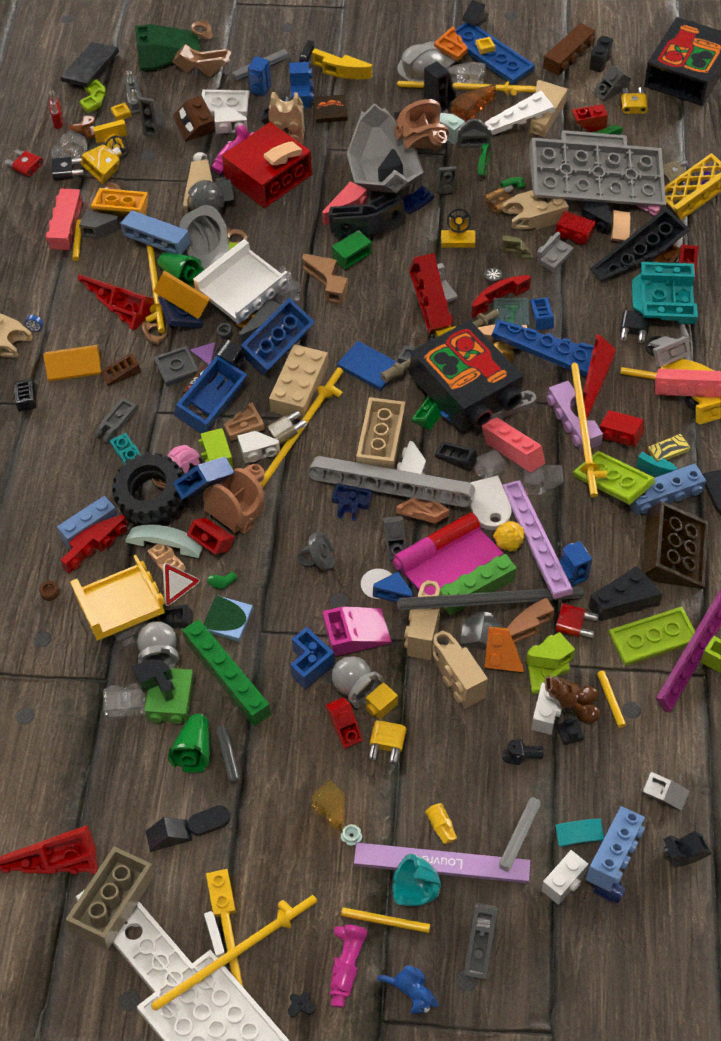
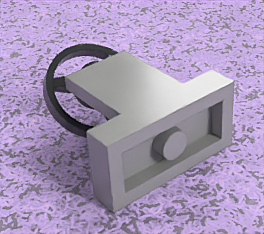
(667, 349)

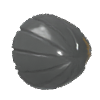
(205, 193)

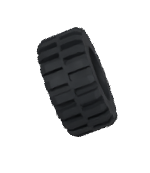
(136, 473)

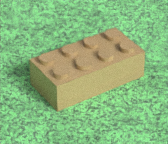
(298, 381)
(381, 433)

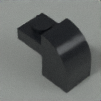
(230, 352)
(153, 674)
(686, 849)

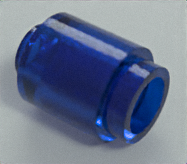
(614, 895)

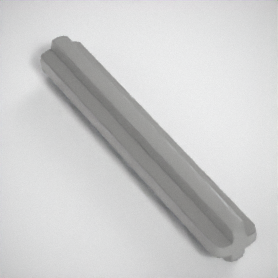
(273, 58)
(519, 834)

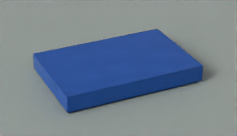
(366, 364)

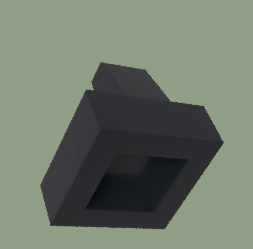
(570, 731)

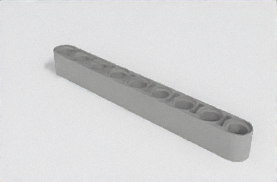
(392, 481)

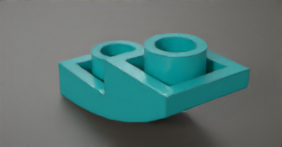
(124, 447)
(652, 467)
(580, 832)

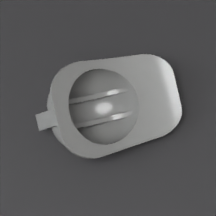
(418, 57)
(206, 233)

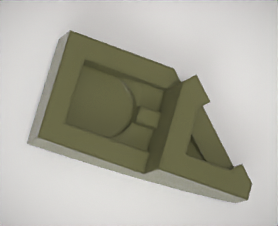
(517, 246)

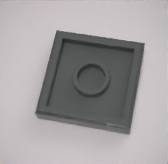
(176, 365)

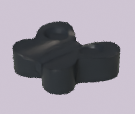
(300, 1004)

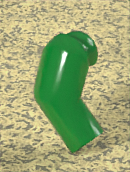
(519, 181)
(221, 582)

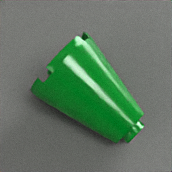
(181, 266)
(192, 745)

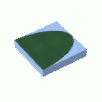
(228, 618)

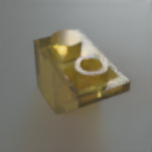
(330, 802)

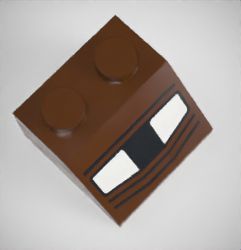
(194, 119)

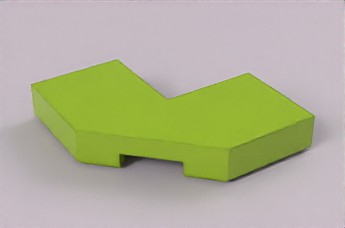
(95, 100)

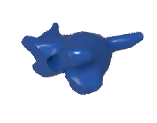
(411, 983)

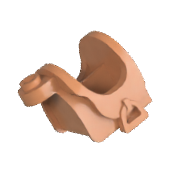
(421, 126)
(237, 499)

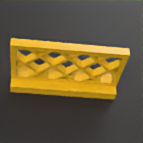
(702, 193)

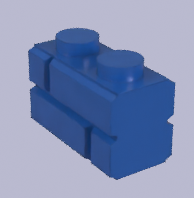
(259, 76)

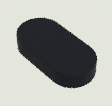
(307, 51)
(209, 820)

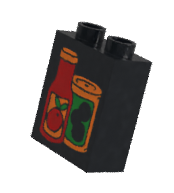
(686, 62)
(466, 376)

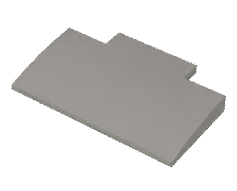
(597, 169)

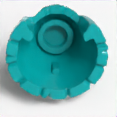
(415, 882)

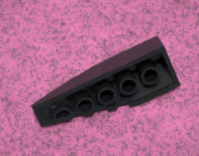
(642, 245)

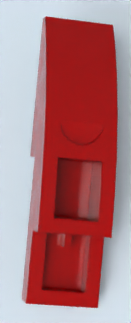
(95, 537)

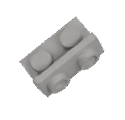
(554, 253)

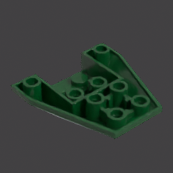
(160, 44)

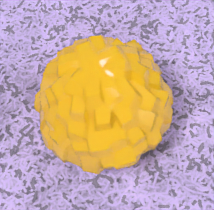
(509, 536)

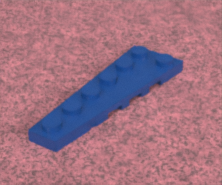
(545, 346)

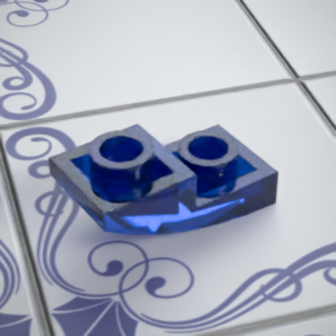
(417, 200)

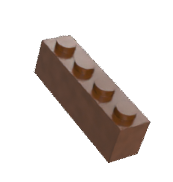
(569, 49)

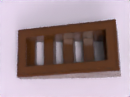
(131, 368)

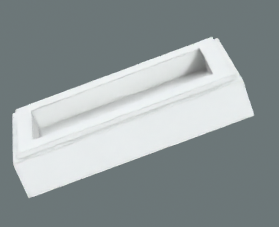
(214, 933)

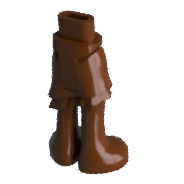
(571, 696)

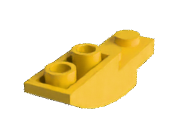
(344, 67)

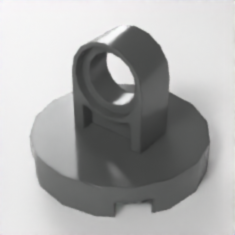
(320, 550)

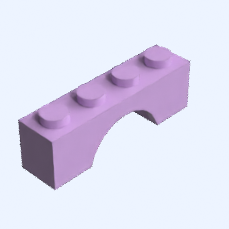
(562, 399)

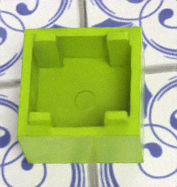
(215, 446)

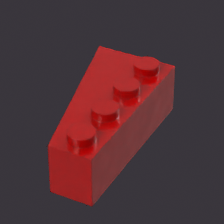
(430, 293)

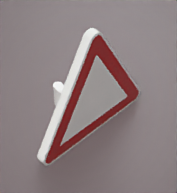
(176, 583)

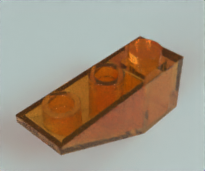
(471, 102)

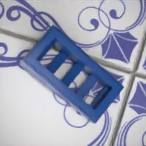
(543, 314)

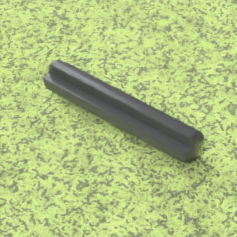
(228, 755)

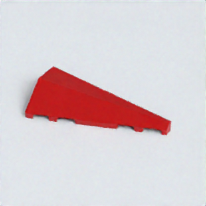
(127, 304)
(600, 365)
(63, 853)

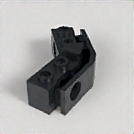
(367, 218)

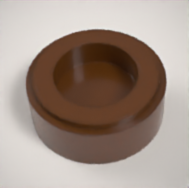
(49, 590)

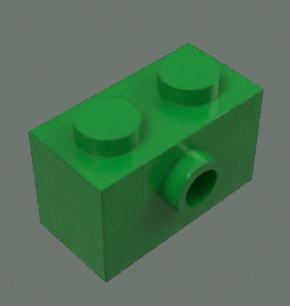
(351, 250)

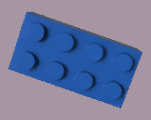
(276, 336)

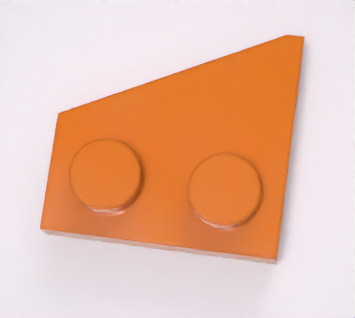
(451, 44)
(501, 651)

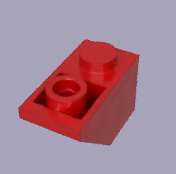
(591, 118)
(344, 722)

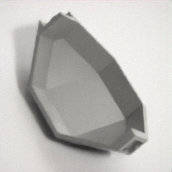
(370, 146)

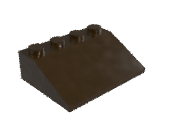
(675, 546)

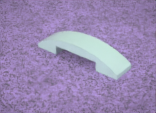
(166, 536)

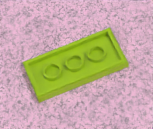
(621, 481)
(652, 636)

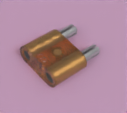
(497, 198)

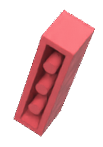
(64, 219)
(688, 383)
(513, 444)

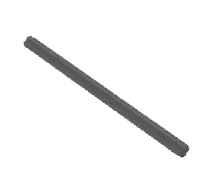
(482, 598)

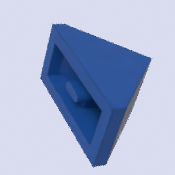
(391, 588)

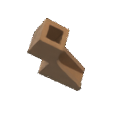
(207, 62)
(325, 272)

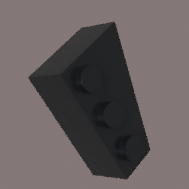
(439, 85)
(625, 594)

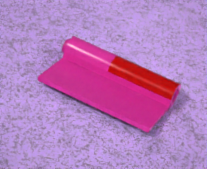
(447, 554)

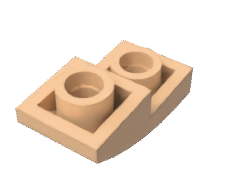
(280, 153)
(620, 226)
(164, 554)

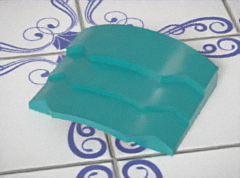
(665, 292)

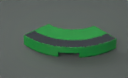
(484, 159)

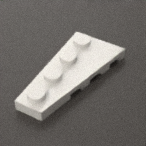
(519, 113)

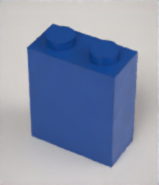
(202, 476)

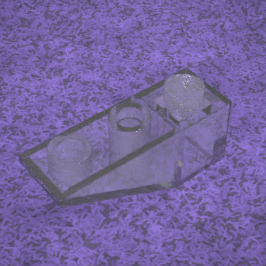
(468, 73)

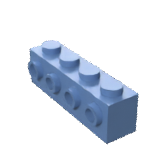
(155, 233)
(671, 488)
(615, 849)

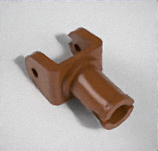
(84, 126)

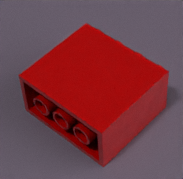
(255, 175)

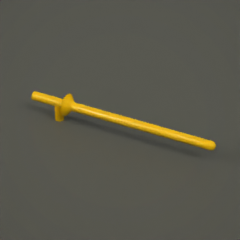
(506, 88)
(156, 309)
(324, 392)
(589, 468)
(283, 919)

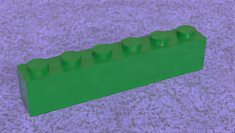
(226, 672)

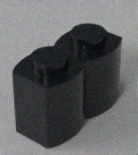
(601, 54)

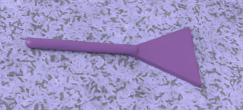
(205, 353)

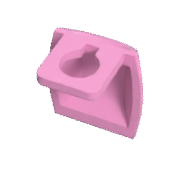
(183, 456)

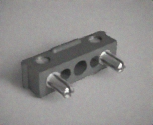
(132, 92)

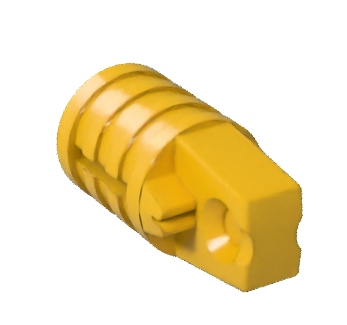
(441, 823)

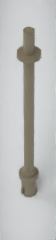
(398, 369)

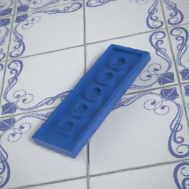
(501, 61)

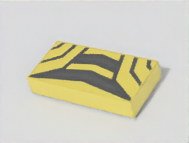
(669, 448)

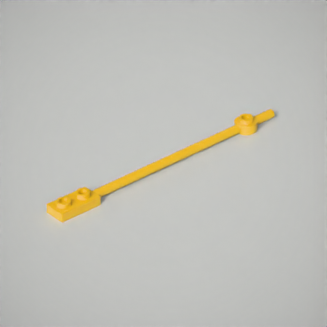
(223, 905)

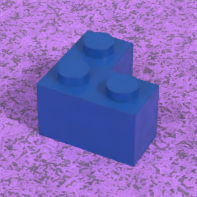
(300, 82)
(576, 563)
(313, 658)

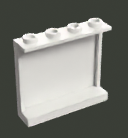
(240, 282)

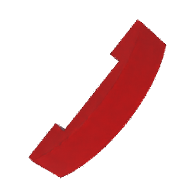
(516, 285)

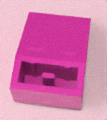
(355, 629)

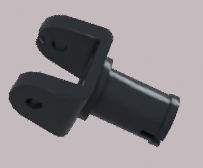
(520, 752)

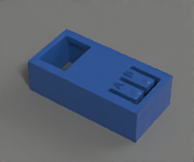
(208, 397)

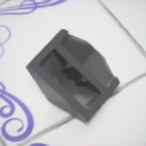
(473, 134)
(476, 628)

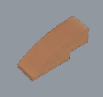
(529, 621)

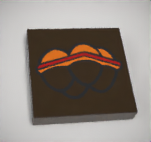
(330, 108)

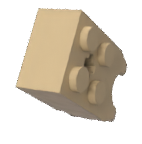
(288, 116)
(534, 211)
(10, 332)
(422, 627)
(459, 671)

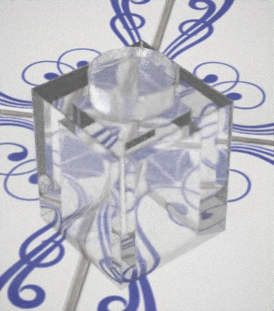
(490, 464)

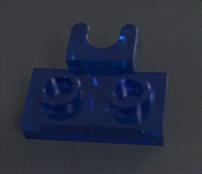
(351, 499)

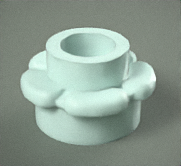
(351, 829)

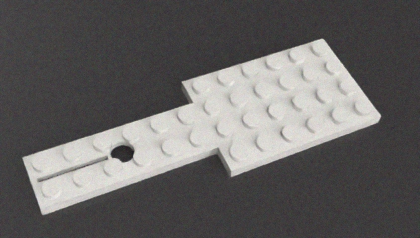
(206, 1012)

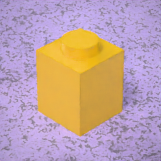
(381, 701)

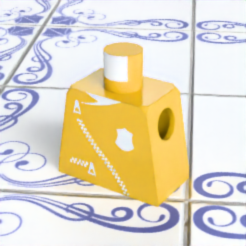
(101, 162)

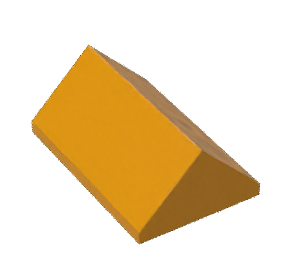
(119, 202)
(181, 294)
(72, 363)

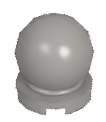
(158, 643)
(354, 679)

